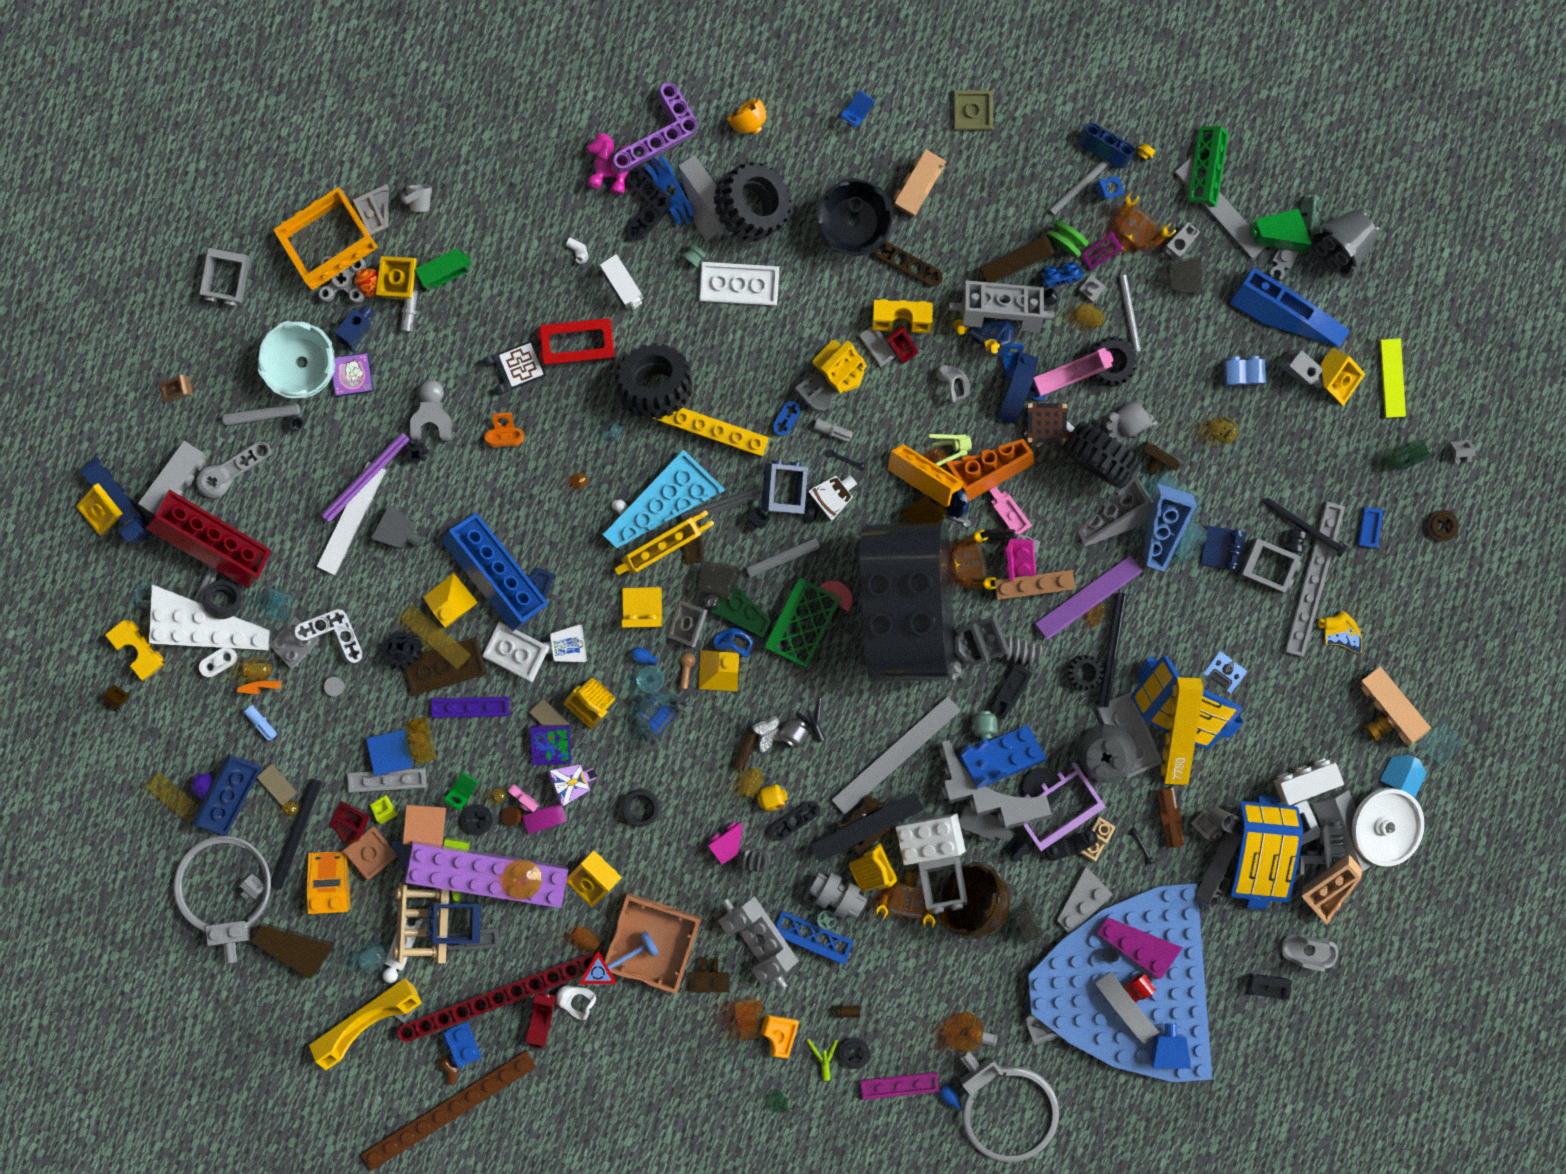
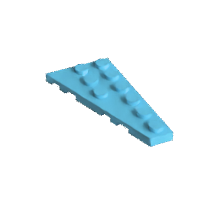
(669, 495)

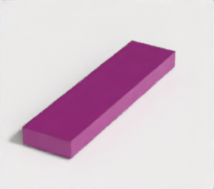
(899, 1085)

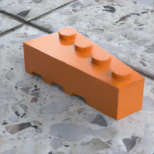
(991, 467)

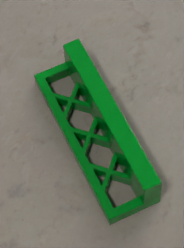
(1215, 165)

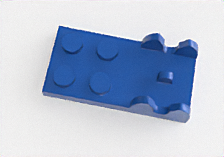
(1001, 756)

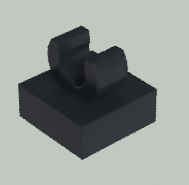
(757, 519)
(1017, 848)

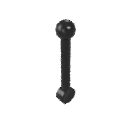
(831, 453)
(1150, 860)

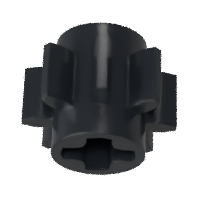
(416, 457)

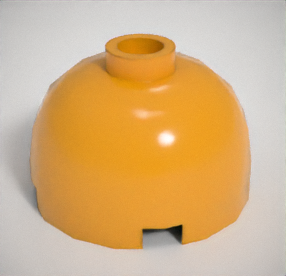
(748, 117)

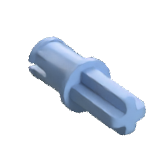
(260, 723)

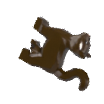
(869, 806)

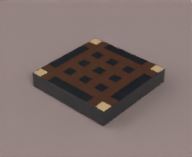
(1046, 423)

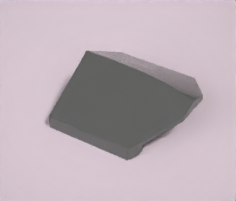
(816, 391)

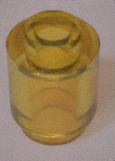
(1091, 315)
(752, 782)

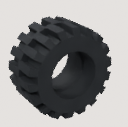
(1129, 358)

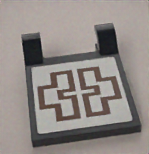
(517, 366)

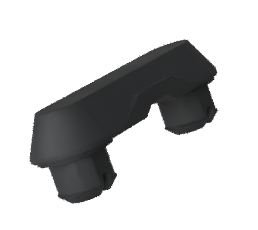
(1071, 846)

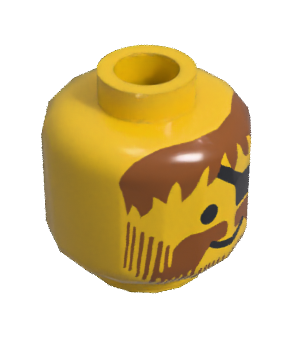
(772, 798)

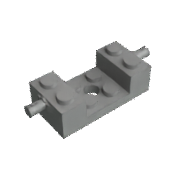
(984, 298)
(772, 953)

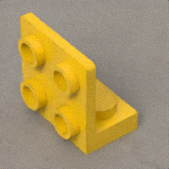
(642, 607)

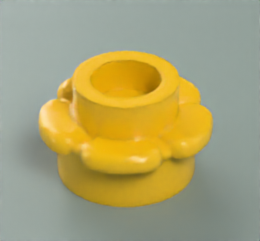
(1146, 151)

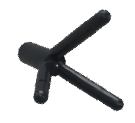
(814, 723)

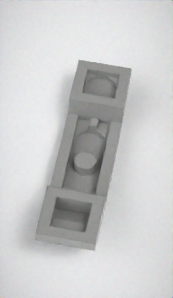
(1126, 1007)

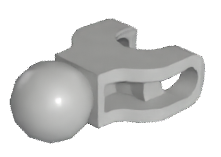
(431, 411)

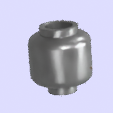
(793, 734)

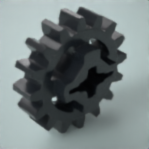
(401, 650)

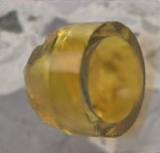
(499, 794)
(291, 808)

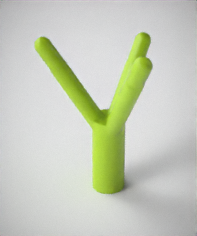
(825, 1060)

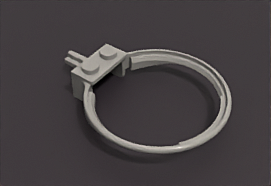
(227, 933)
(983, 1073)

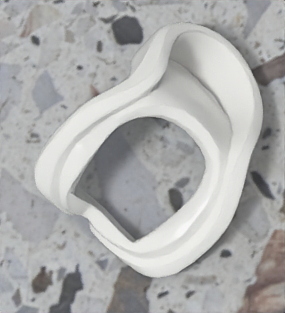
(564, 998)

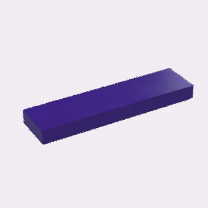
(470, 707)

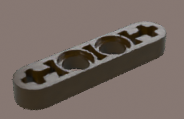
(909, 261)

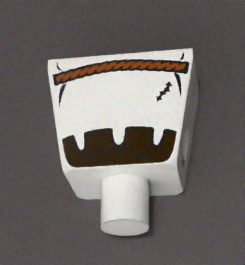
(833, 495)

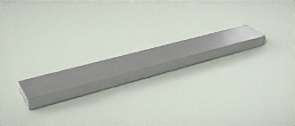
(1314, 581)
(896, 755)

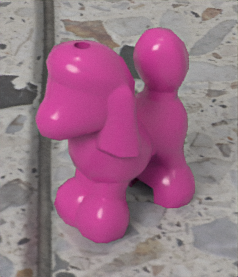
(603, 148)

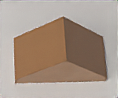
(176, 388)

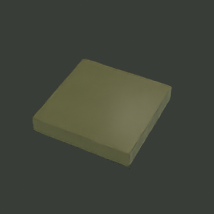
(973, 109)

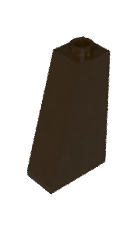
(1016, 261)
(293, 948)

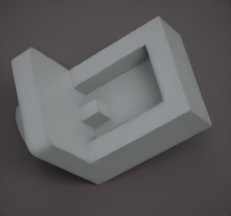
(1311, 857)

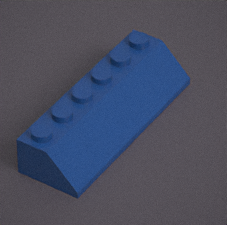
(494, 571)

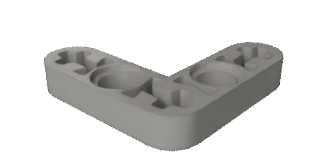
(336, 629)

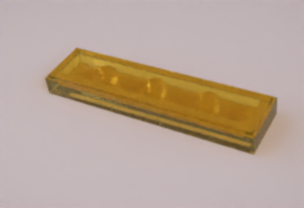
(435, 636)

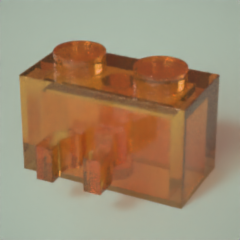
(749, 1017)

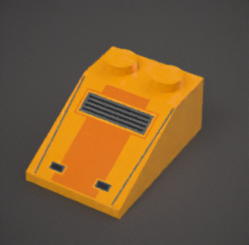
(328, 883)

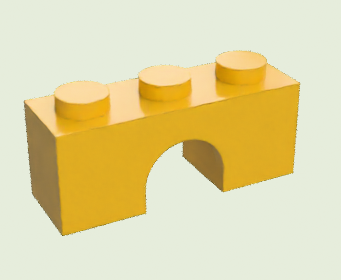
(917, 313)
(148, 661)

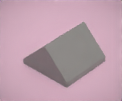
(687, 623)

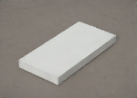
(739, 283)

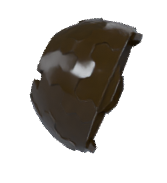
(987, 902)

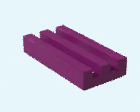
(1114, 242)

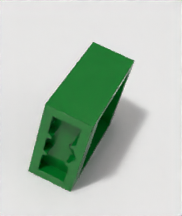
(443, 269)

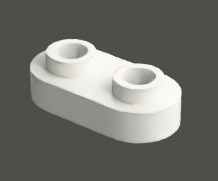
(218, 662)

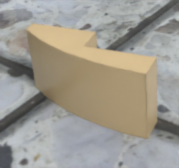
(1104, 831)

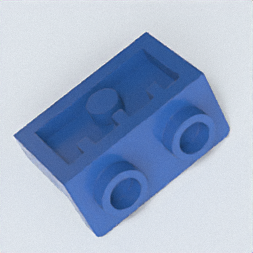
(461, 1044)

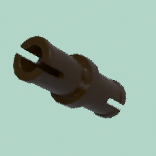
(745, 750)

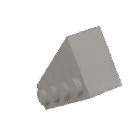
(175, 476)

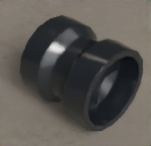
(1296, 540)

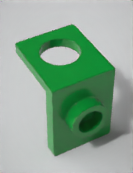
(461, 790)

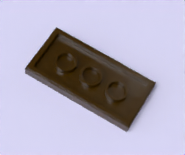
(437, 672)

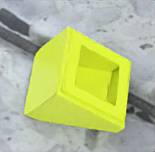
(383, 810)

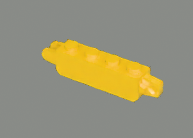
(663, 544)

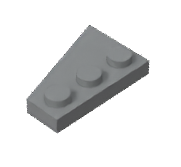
(1084, 900)

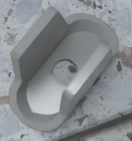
(1324, 956)

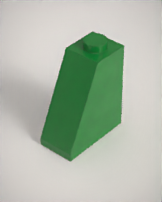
(1281, 231)

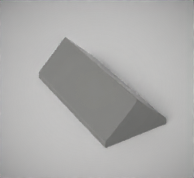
(1341, 808)

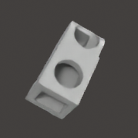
(1181, 241)

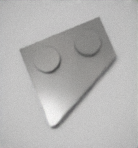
(374, 209)

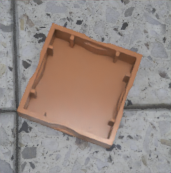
(671, 932)

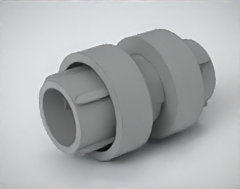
(831, 892)

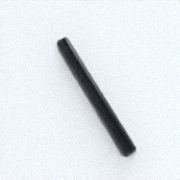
(1112, 649)
(296, 834)

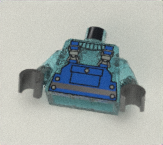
(656, 714)

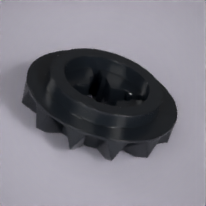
(472, 827)
(855, 1062)

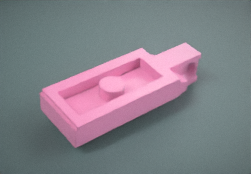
(1009, 511)

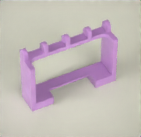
(1076, 821)

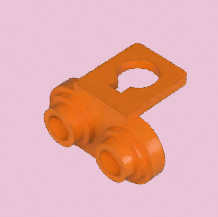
(504, 435)

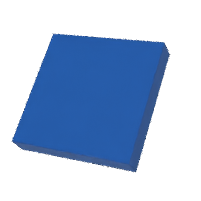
(390, 753)

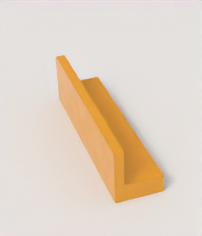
(923, 474)

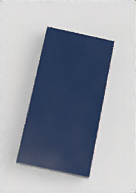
(226, 794)

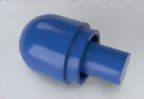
(643, 656)
(950, 1097)

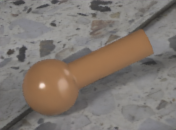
(687, 661)

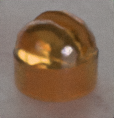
(579, 480)

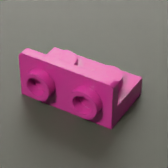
(1020, 558)

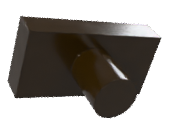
(1160, 458)

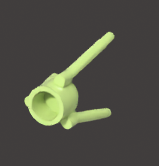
(960, 443)

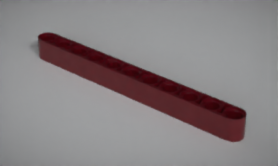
(490, 1002)

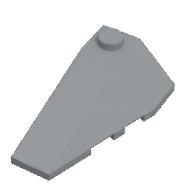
(701, 193)
(1124, 513)

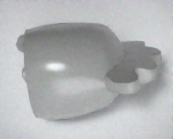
(1129, 421)

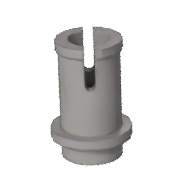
(989, 1039)

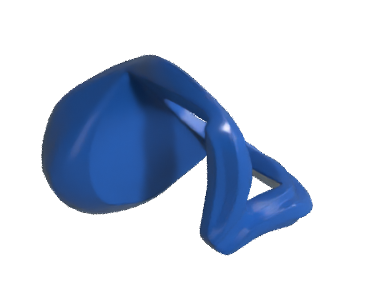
(725, 640)

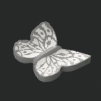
(768, 733)

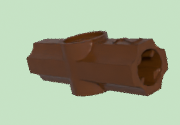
(1170, 817)

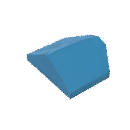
(1404, 774)

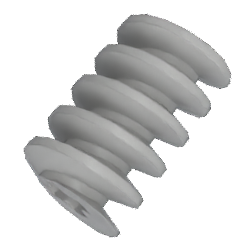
(1023, 651)

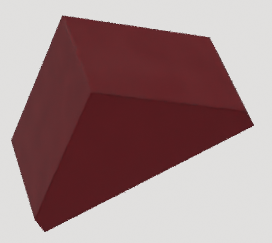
(902, 344)

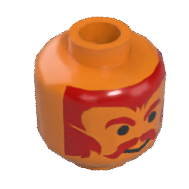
(366, 282)

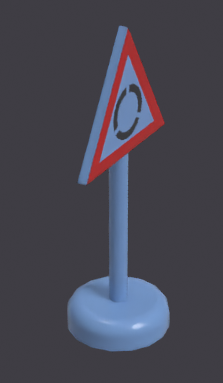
(599, 973)

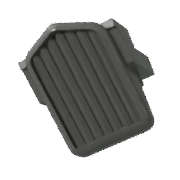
(980, 641)

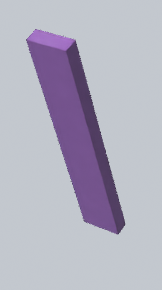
(1088, 597)

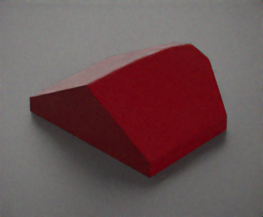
(349, 822)

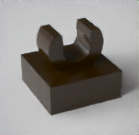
(116, 697)

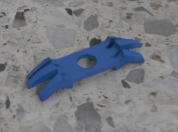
(663, 180)

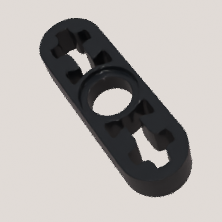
(794, 828)

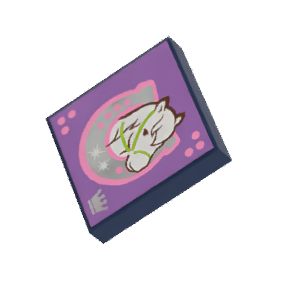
(352, 375)

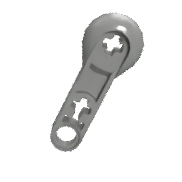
(228, 471)

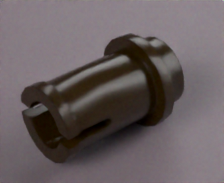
(847, 1011)

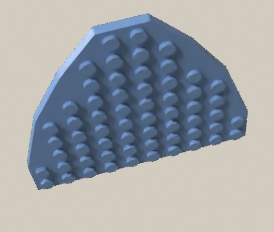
(1075, 1008)

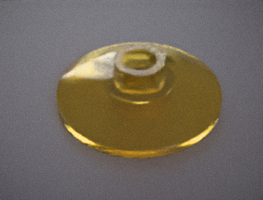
(521, 869)

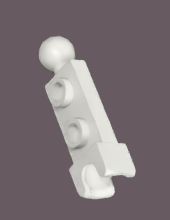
(390, 974)

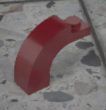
(541, 1020)

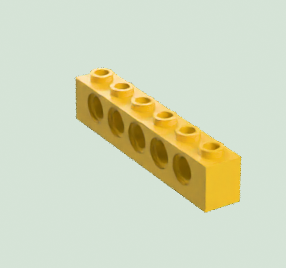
(717, 431)

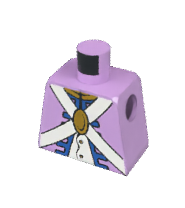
(570, 782)

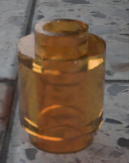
(586, 939)

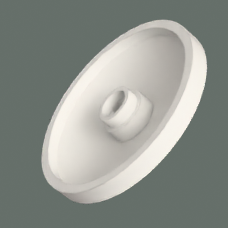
(1388, 827)

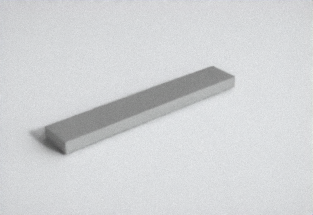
(1224, 214)

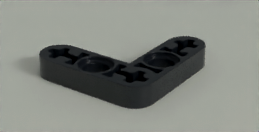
(653, 206)

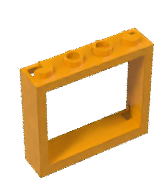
(340, 261)

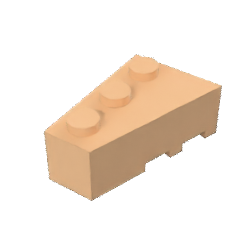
(919, 183)
(1332, 887)

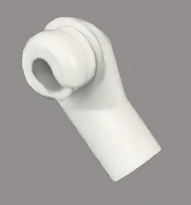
(580, 250)
(619, 505)

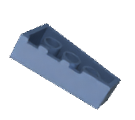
(1167, 523)

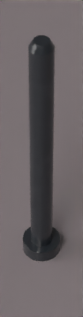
(1306, 527)

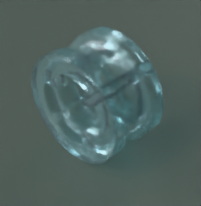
(615, 431)

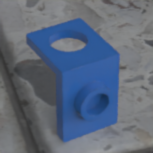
(858, 108)
(1101, 189)
(1010, 359)

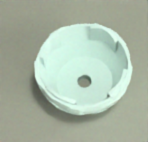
(280, 355)

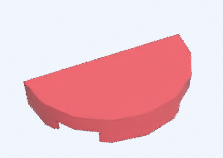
(840, 590)

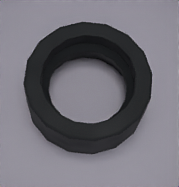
(220, 612)
(626, 807)

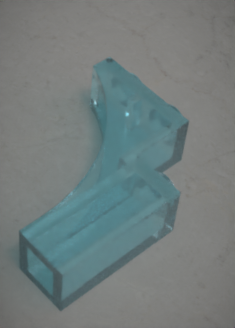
(1194, 532)

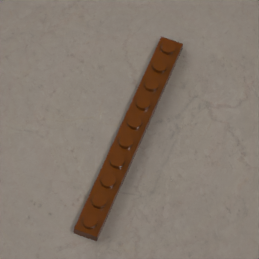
(449, 1110)

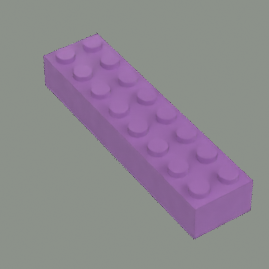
(478, 873)

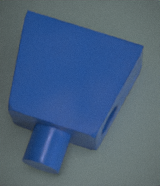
(1170, 1050)

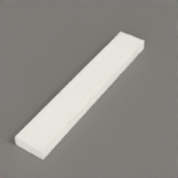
(349, 525)

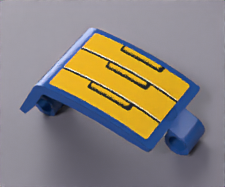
(1153, 698)
(1267, 852)

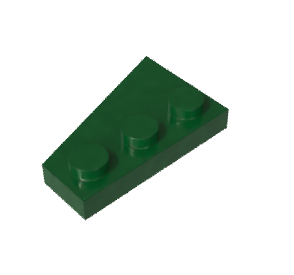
(743, 613)

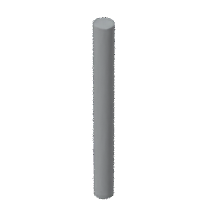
(1079, 186)
(1129, 312)

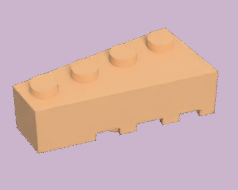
(1395, 706)

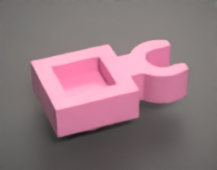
(526, 801)

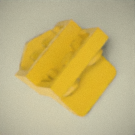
(841, 366)
(590, 702)
(873, 870)

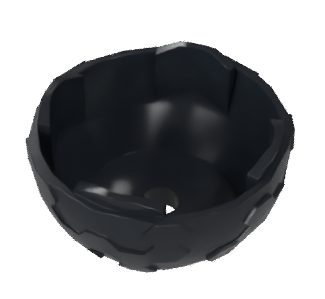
(874, 219)

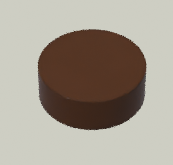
(511, 816)

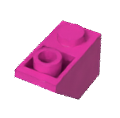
(727, 844)

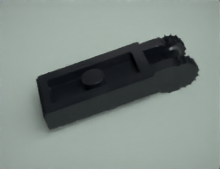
(1011, 689)

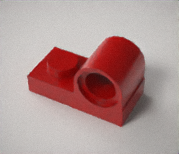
(1139, 987)

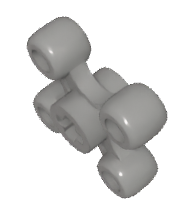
(347, 285)

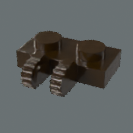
(709, 981)

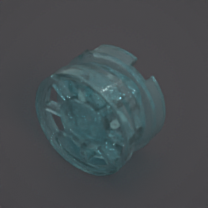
(650, 679)

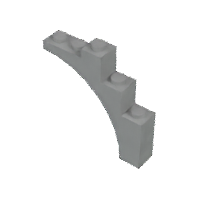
(1013, 810)

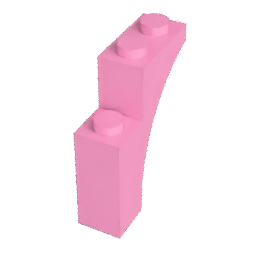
(1072, 372)

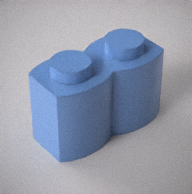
(1244, 371)

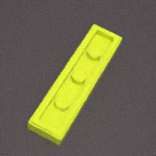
(1392, 378)

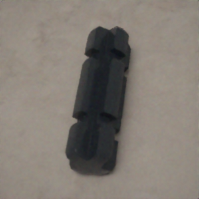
(999, 534)

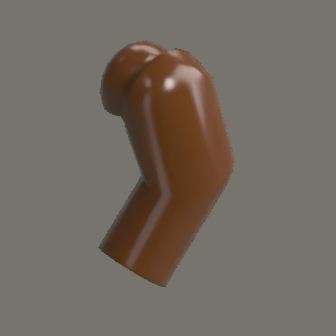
(450, 1068)

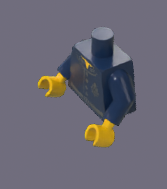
(993, 335)

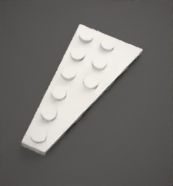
(185, 622)

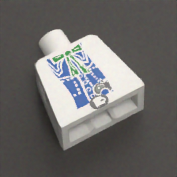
(568, 645)

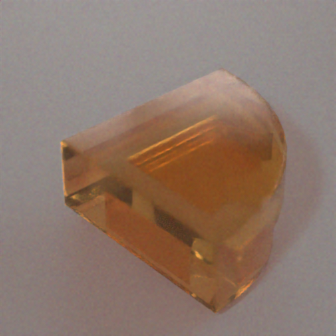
(1096, 614)

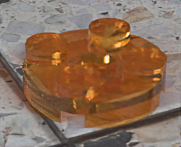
(975, 1032)

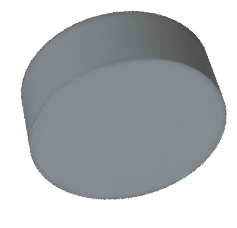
(334, 686)

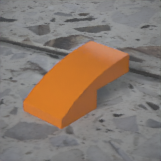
(255, 687)

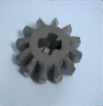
(754, 859)

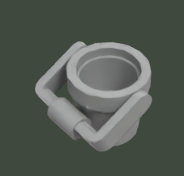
(418, 197)

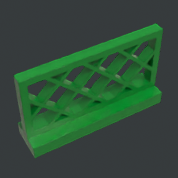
(787, 614)

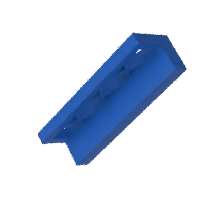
(812, 945)

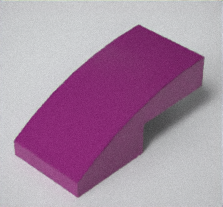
(544, 818)

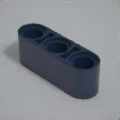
(1106, 145)

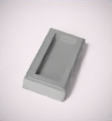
(877, 346)

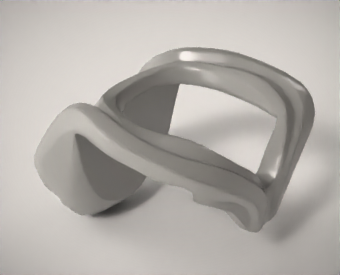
(949, 374)

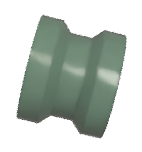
(694, 255)
(824, 921)

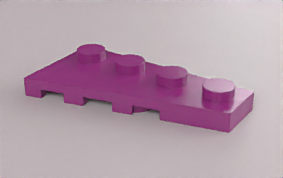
(1145, 949)

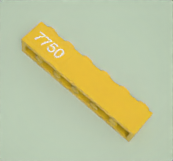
(1182, 730)

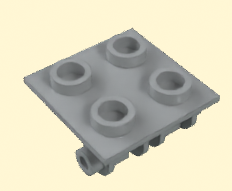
(288, 648)

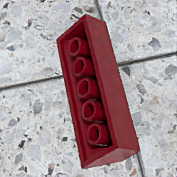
(208, 539)

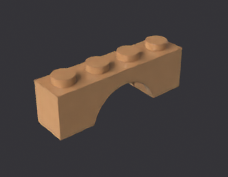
(1034, 584)

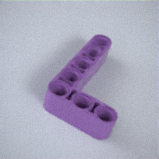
(660, 136)

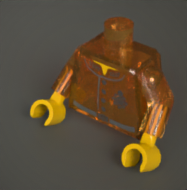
(1138, 228)
(969, 562)
(905, 900)

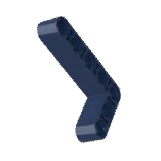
(133, 521)

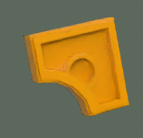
(780, 1034)

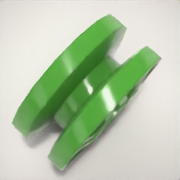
(1067, 239)

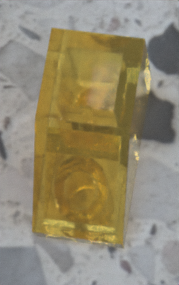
(421, 740)

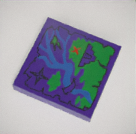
(551, 744)

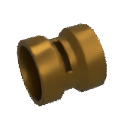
(1378, 727)

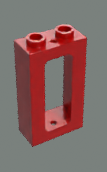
(576, 356)

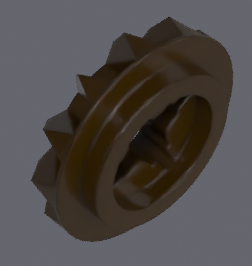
(1452, 525)

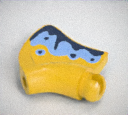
(1341, 631)

